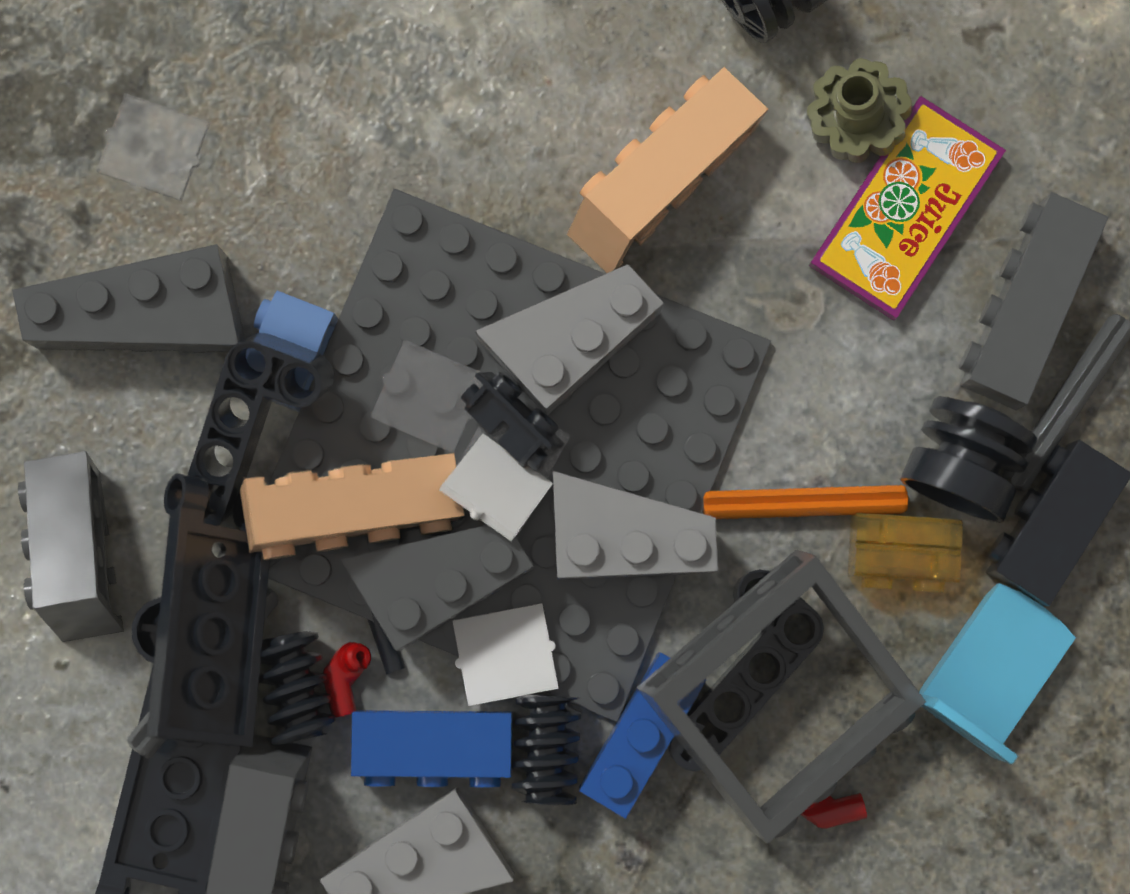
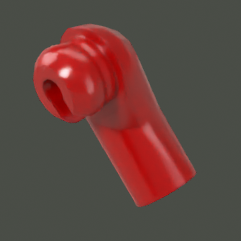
(342, 673)
(836, 812)

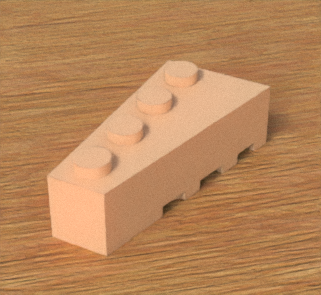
(664, 167)
(348, 504)

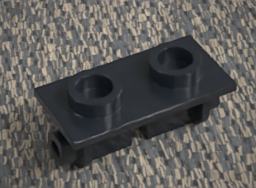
(528, 429)

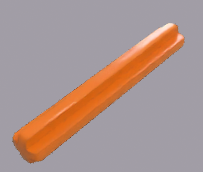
(805, 502)

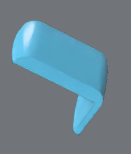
(996, 669)

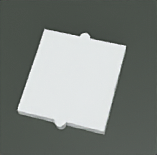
(496, 487)
(505, 654)

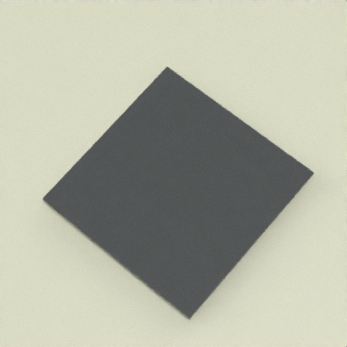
(640, 424)

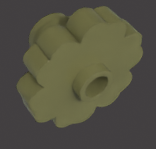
(859, 110)

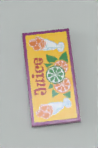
(907, 209)

